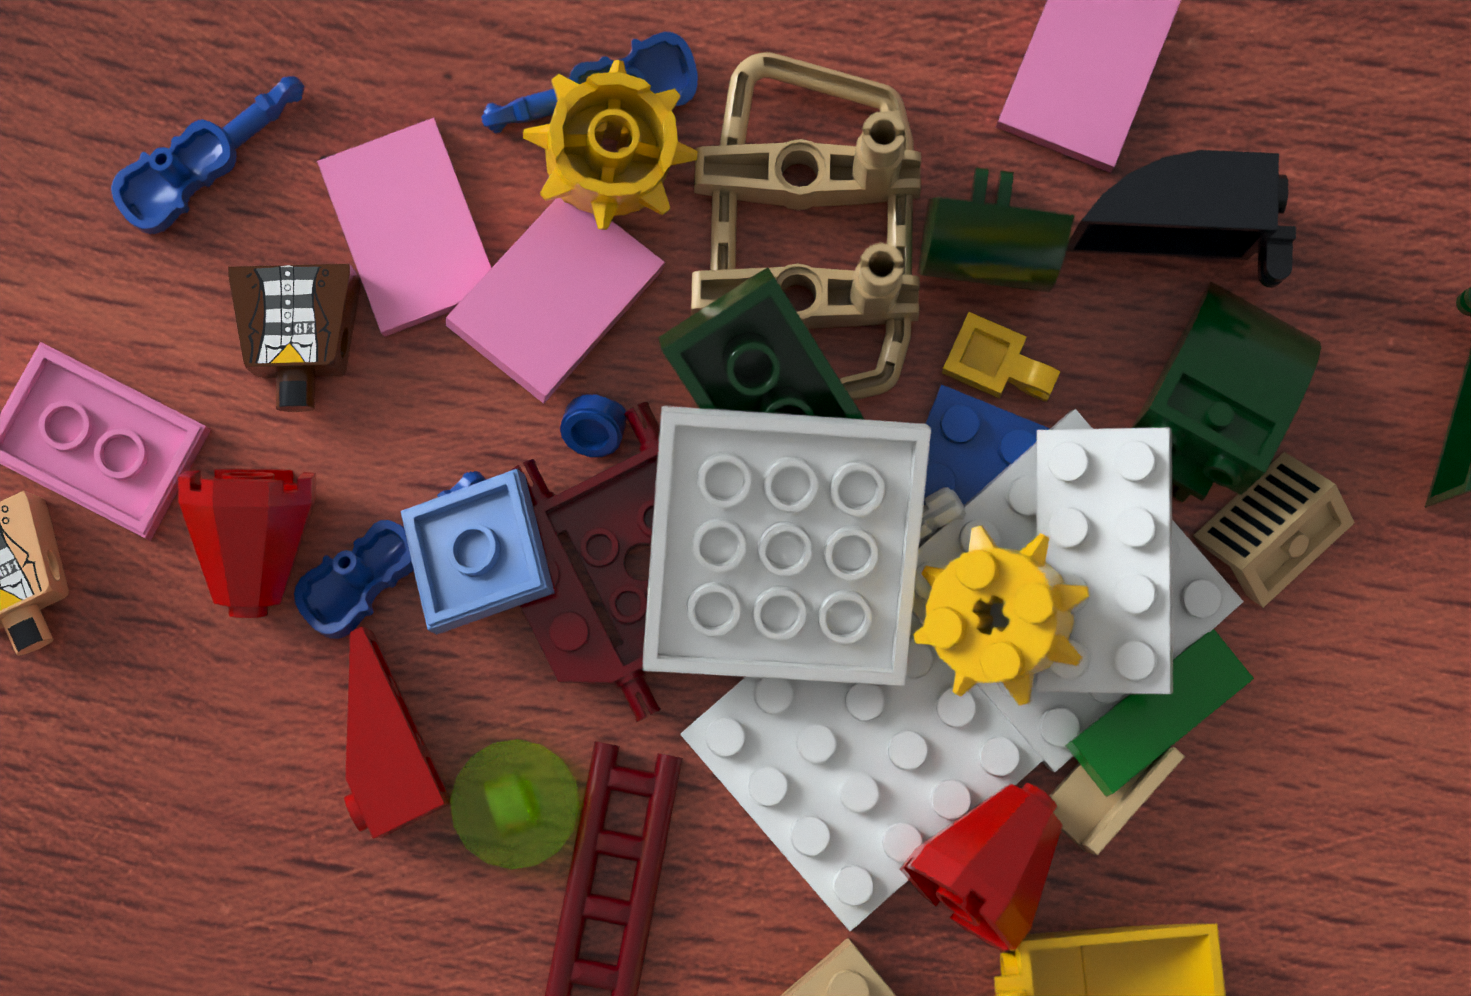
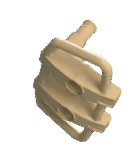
(873, 171)

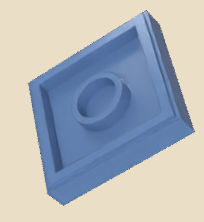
(476, 552)

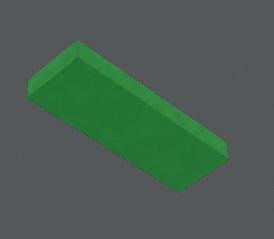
(1149, 724)

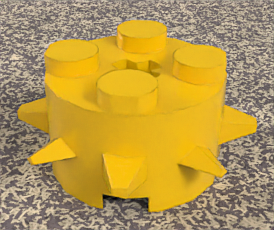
(617, 109)
(1036, 604)

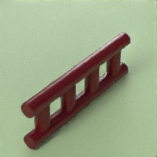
(595, 840)

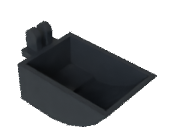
(1196, 208)

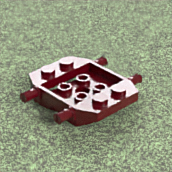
(605, 522)

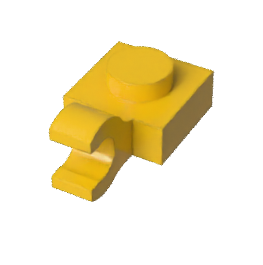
(990, 357)

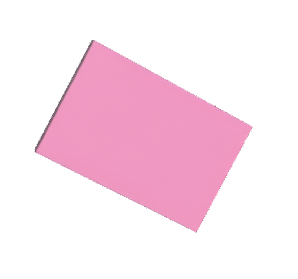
(1087, 75)
(406, 225)
(554, 297)
(97, 441)

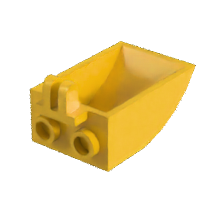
(1116, 962)

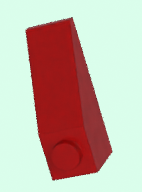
(385, 754)

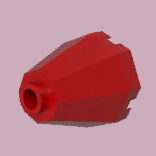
(247, 532)
(991, 864)

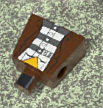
(295, 325)

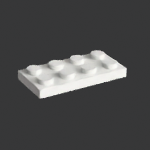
(1110, 529)

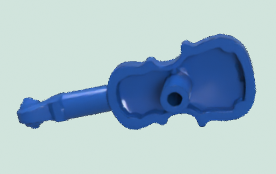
(660, 60)
(160, 184)
(343, 588)

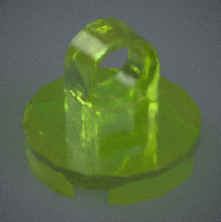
(515, 804)

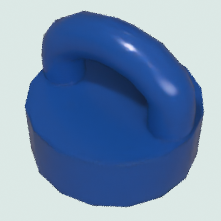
(593, 425)

